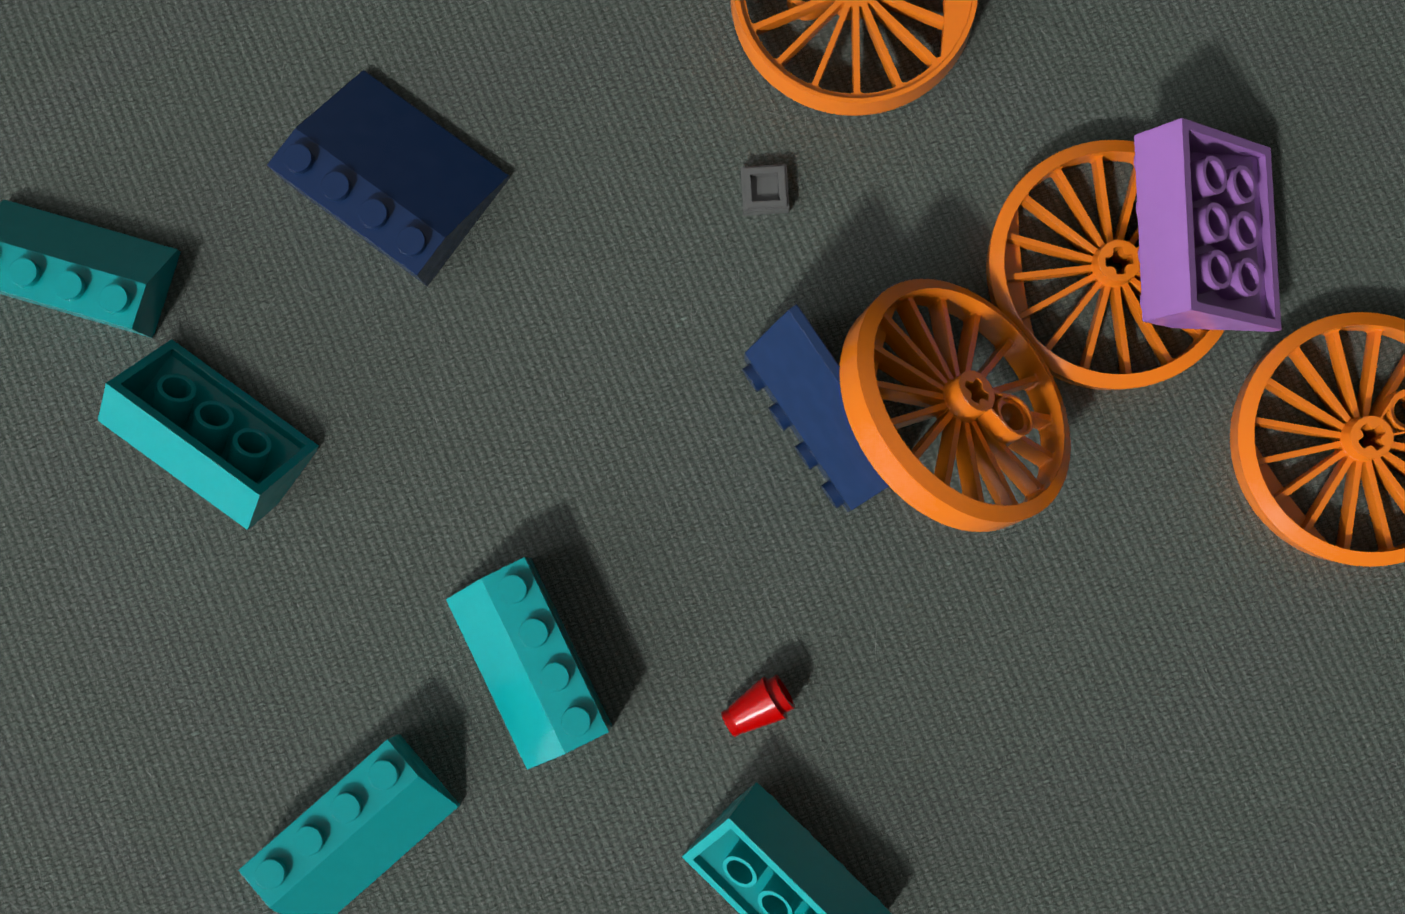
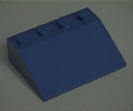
(389, 175)
(808, 399)

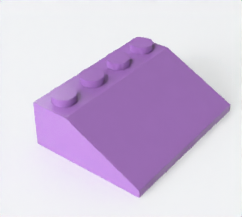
(1206, 229)

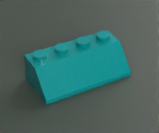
(83, 268)
(206, 432)
(529, 663)
(351, 833)
(773, 864)

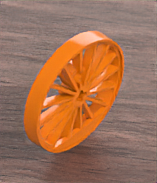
(955, 27)
(1007, 280)
(976, 420)
(1263, 489)

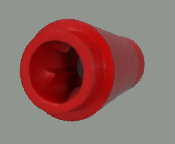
(759, 706)

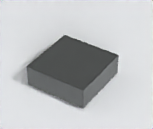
(764, 189)

